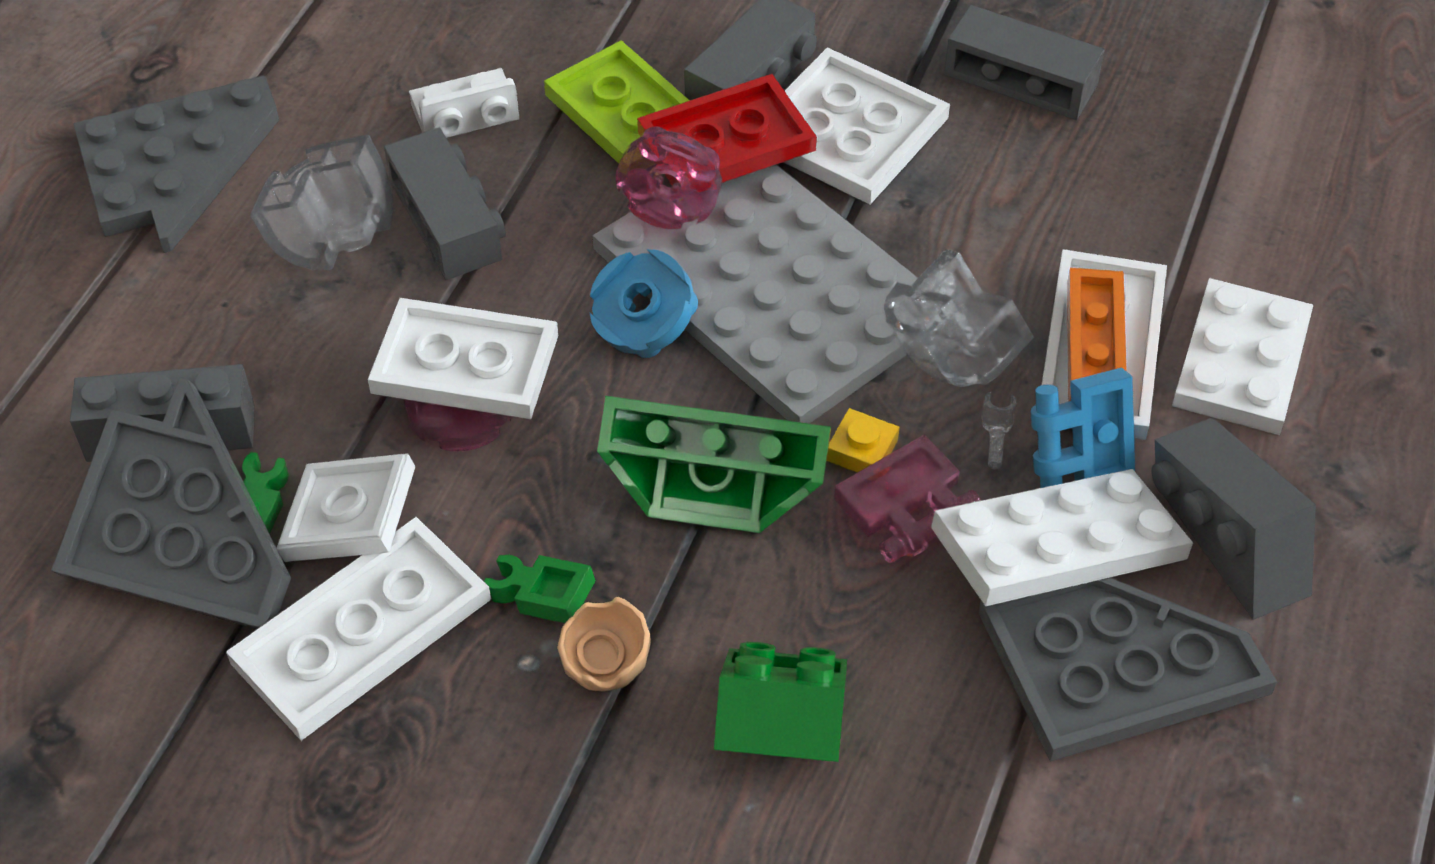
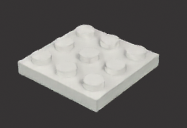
(862, 123)

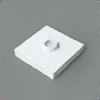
(346, 508)

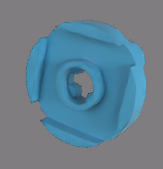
(661, 321)

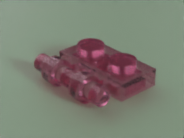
(895, 487)

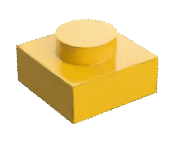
(861, 441)

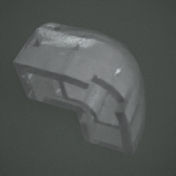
(326, 203)
(953, 325)

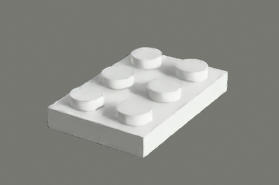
(1243, 356)
(464, 358)

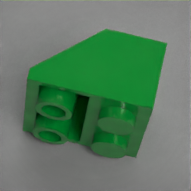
(781, 702)

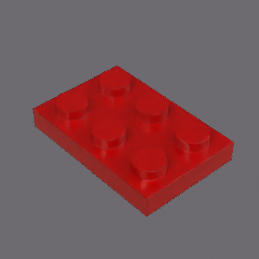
(744, 124)

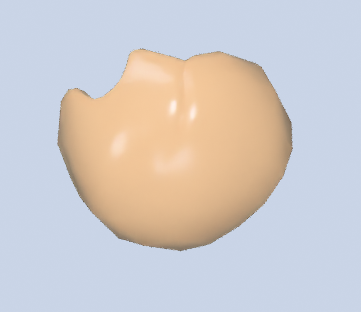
(604, 645)

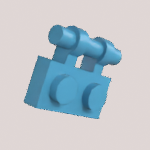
(1100, 426)

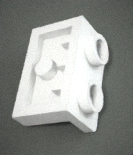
(466, 103)

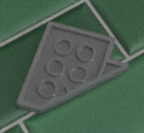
(172, 155)
(173, 519)
(1118, 663)

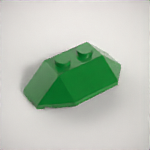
(711, 462)

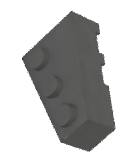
(1240, 514)

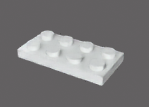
(1143, 310)
(1060, 536)
(358, 628)

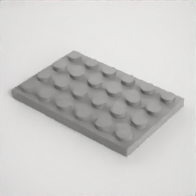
(780, 290)

